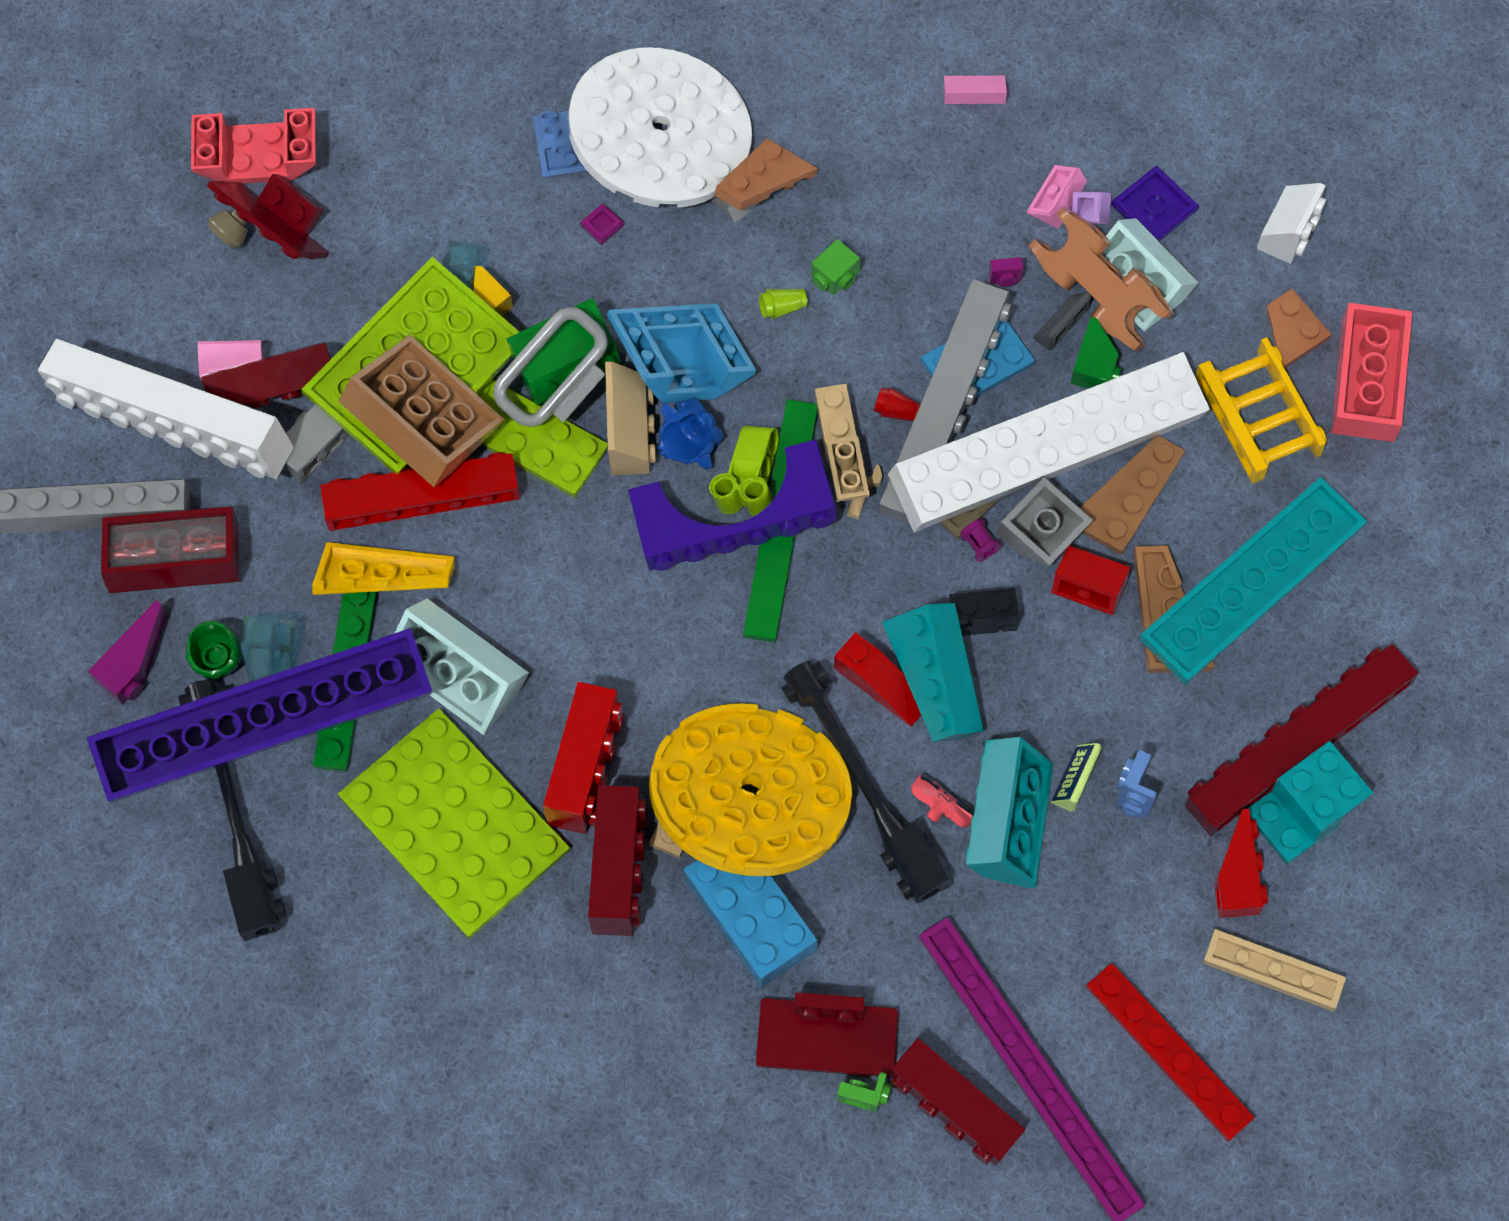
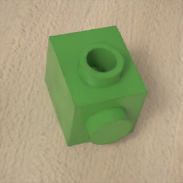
(835, 268)

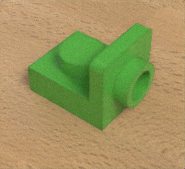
(859, 1095)

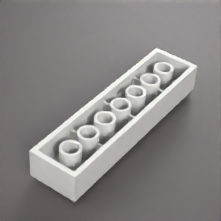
(166, 409)

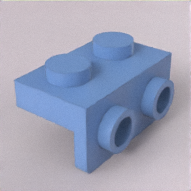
(1133, 797)

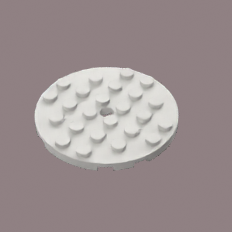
(624, 152)

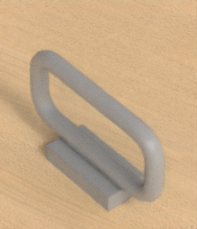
(573, 388)

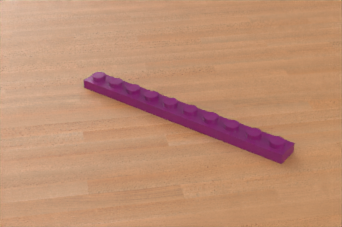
(1031, 1072)

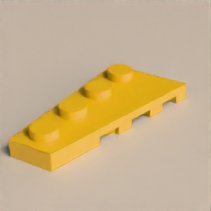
(372, 569)

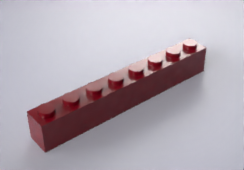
(1310, 727)

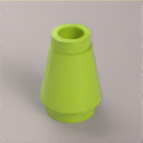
(780, 302)

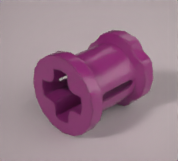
(980, 540)

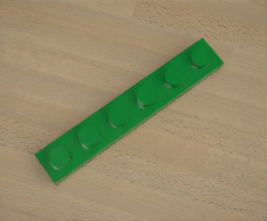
(352, 630)

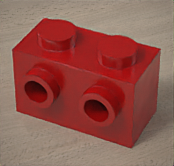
(1090, 580)

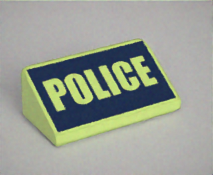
(1076, 776)

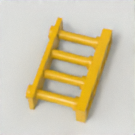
(1242, 434)

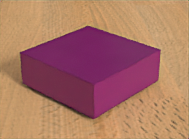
(602, 224)

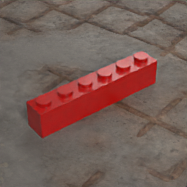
(408, 495)

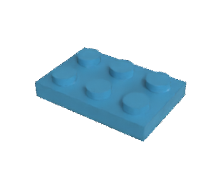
(1004, 362)

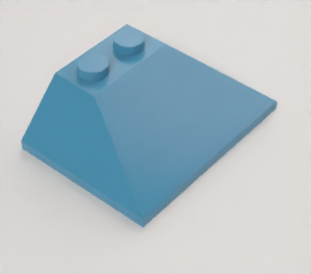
(683, 350)

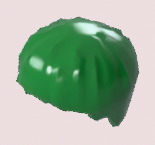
(213, 650)

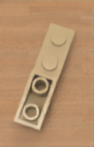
(841, 443)

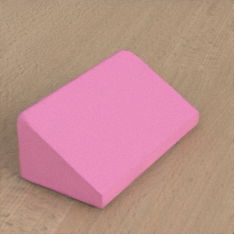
(975, 89)
(1056, 193)
(226, 354)

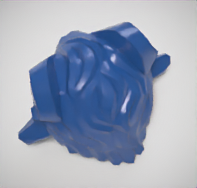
(689, 433)

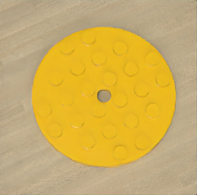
(708, 815)

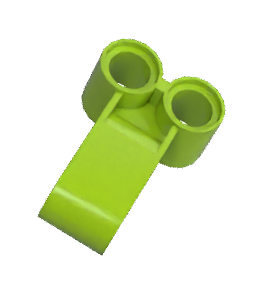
(747, 472)

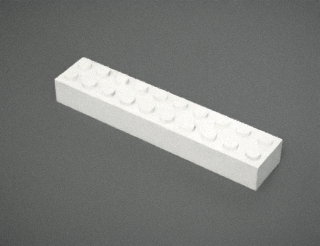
(1047, 442)

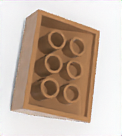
(420, 409)

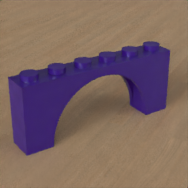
(799, 505)

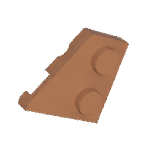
(1294, 327)

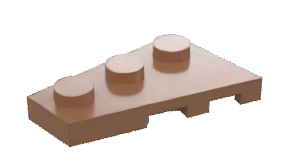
(762, 173)

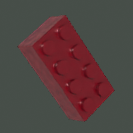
(615, 859)

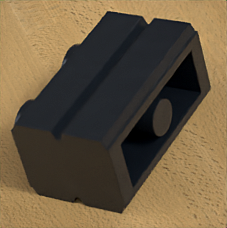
(986, 611)

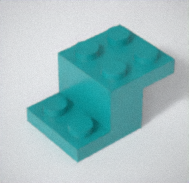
(1309, 802)

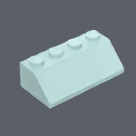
(462, 667)

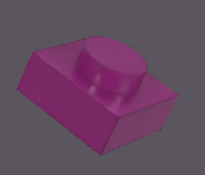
(1006, 271)

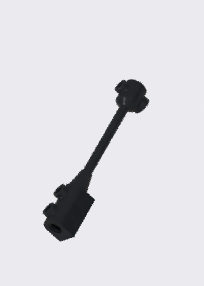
(904, 847)
(249, 881)

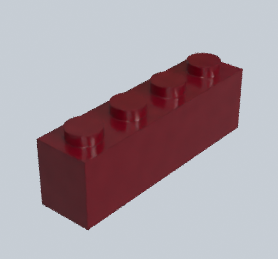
(268, 377)
(955, 1102)

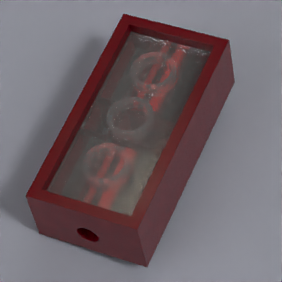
(170, 549)

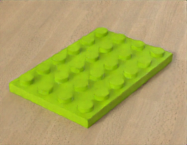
(444, 320)
(454, 823)

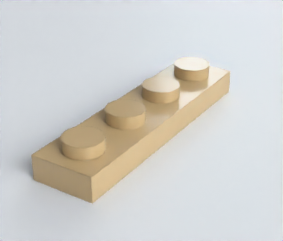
(1274, 970)

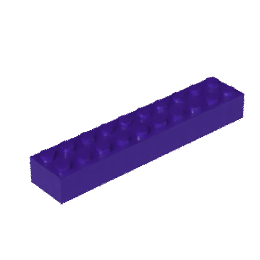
(259, 715)

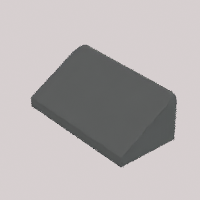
(1063, 320)

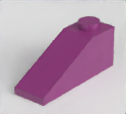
(128, 660)

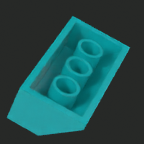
(1010, 812)

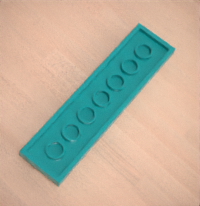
(1252, 580)

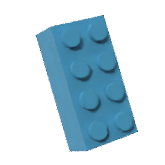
(753, 919)

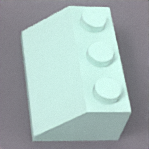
(1136, 247)

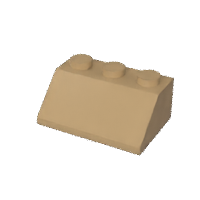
(628, 421)

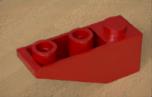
(1238, 881)

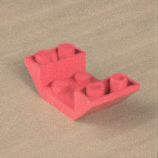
(253, 150)

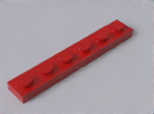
(1170, 1052)

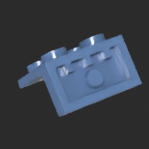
(555, 145)

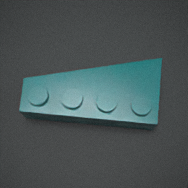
(936, 669)

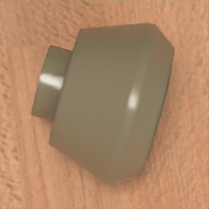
(228, 228)

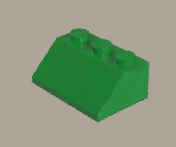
(560, 353)

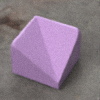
(1092, 206)

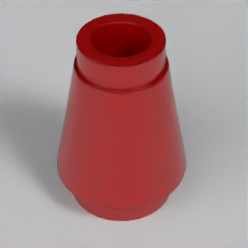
(895, 405)

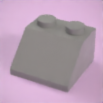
(1043, 524)

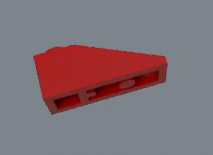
(877, 677)

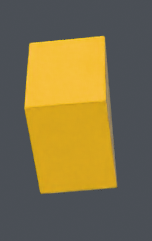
(491, 291)

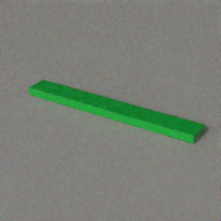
(775, 554)

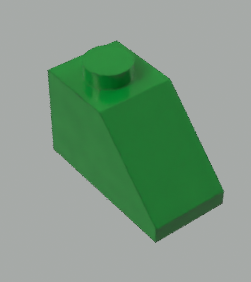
(1096, 358)

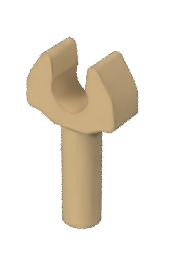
(857, 504)

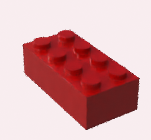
(582, 758)

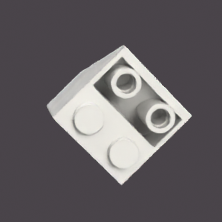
(1293, 221)

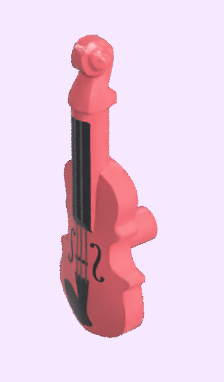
(941, 801)

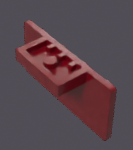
(279, 213)
(826, 1035)

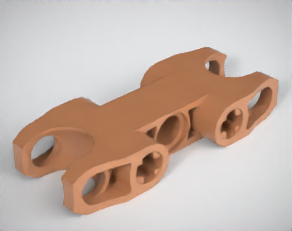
(1118, 294)

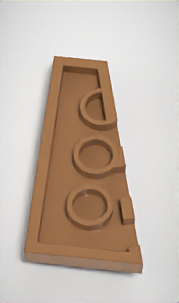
(1129, 495)
(1157, 592)

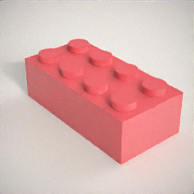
(1371, 372)

